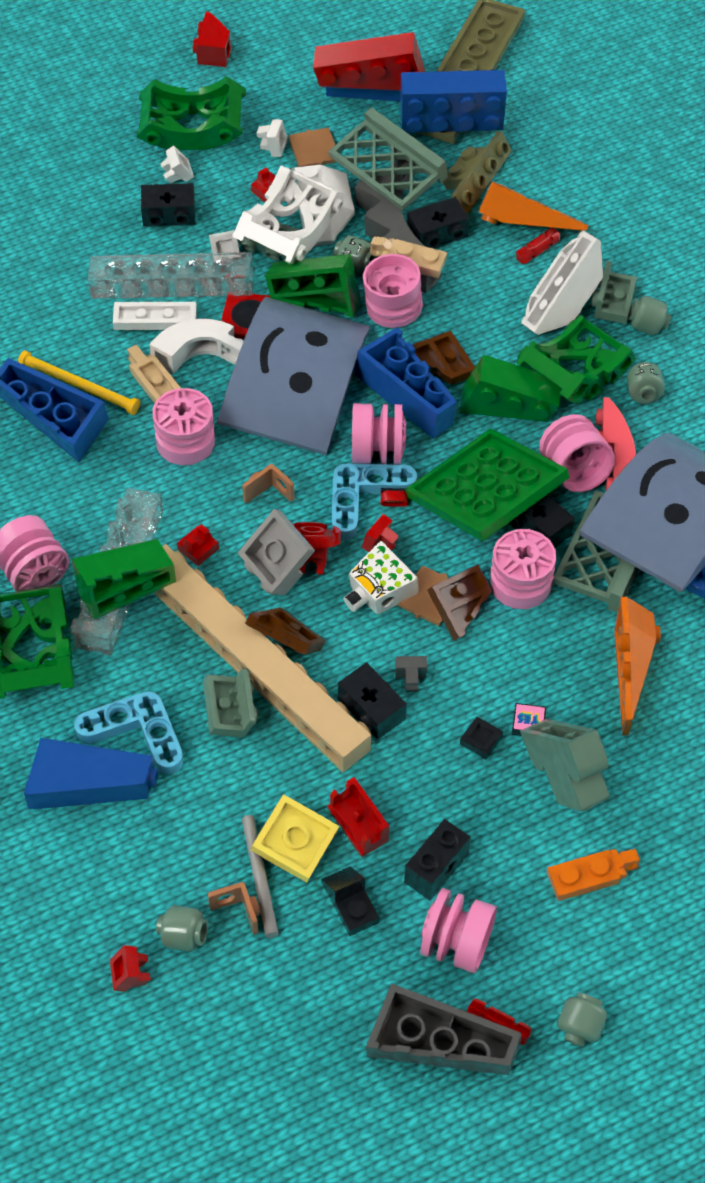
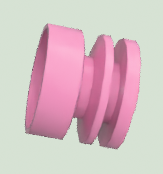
(393, 290)
(184, 426)
(377, 434)
(580, 449)
(31, 554)
(522, 568)
(458, 930)

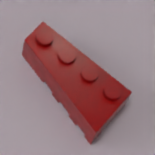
(368, 62)

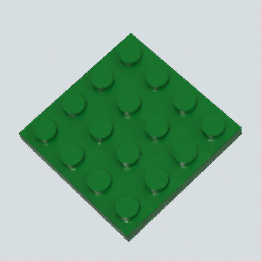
(487, 484)

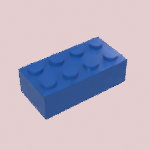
(452, 101)

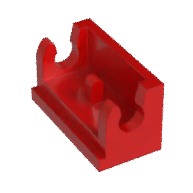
(359, 818)

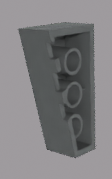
(440, 1035)

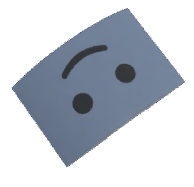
(292, 375)
(656, 512)

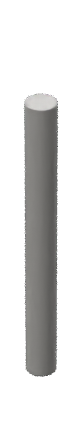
(260, 879)

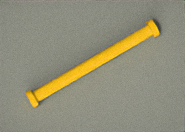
(131, 405)

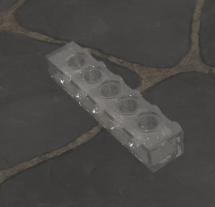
(171, 275)
(135, 523)

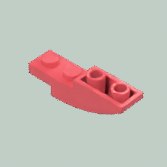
(617, 434)

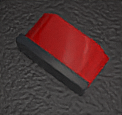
(394, 497)

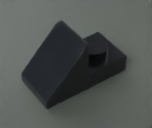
(350, 900)

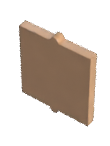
(312, 147)
(422, 604)

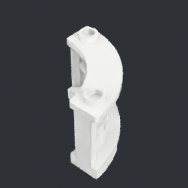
(294, 244)

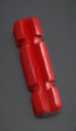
(537, 245)
(494, 1015)

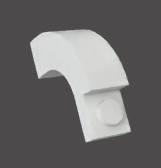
(195, 338)

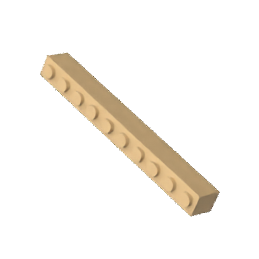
(274, 675)

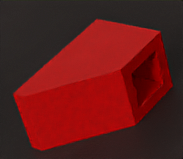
(213, 42)

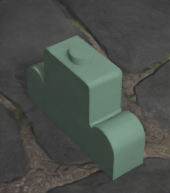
(571, 759)

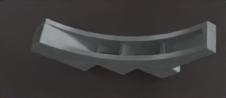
(386, 219)

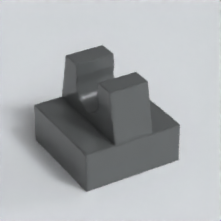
(410, 669)

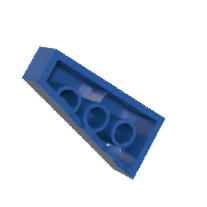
(402, 378)
(53, 407)

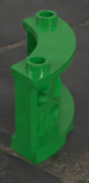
(174, 104)
(574, 385)
(26, 674)

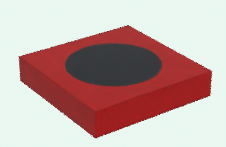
(240, 312)

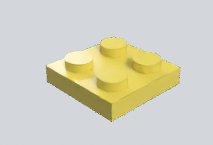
(294, 838)

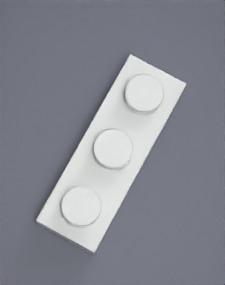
(151, 314)

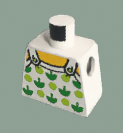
(380, 581)

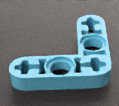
(359, 484)
(136, 718)

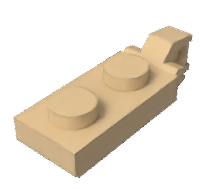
(428, 259)
(150, 373)

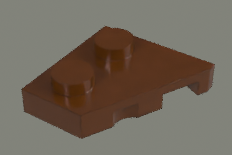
(445, 358)
(460, 599)
(286, 629)

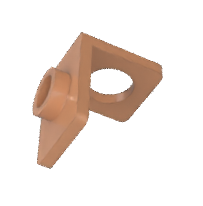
(263, 480)
(239, 894)

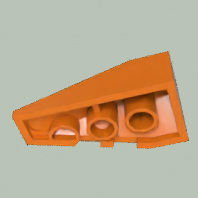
(513, 207)
(634, 647)

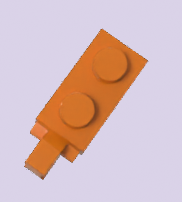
(591, 872)

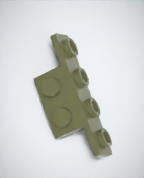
(476, 169)

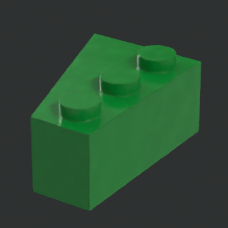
(317, 283)
(509, 392)
(122, 575)

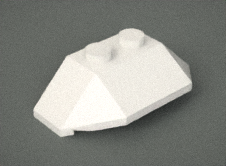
(338, 181)
(565, 285)

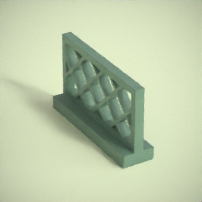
(405, 147)
(623, 573)

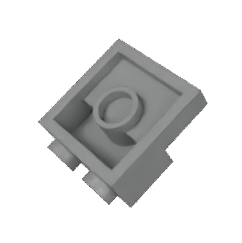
(276, 554)

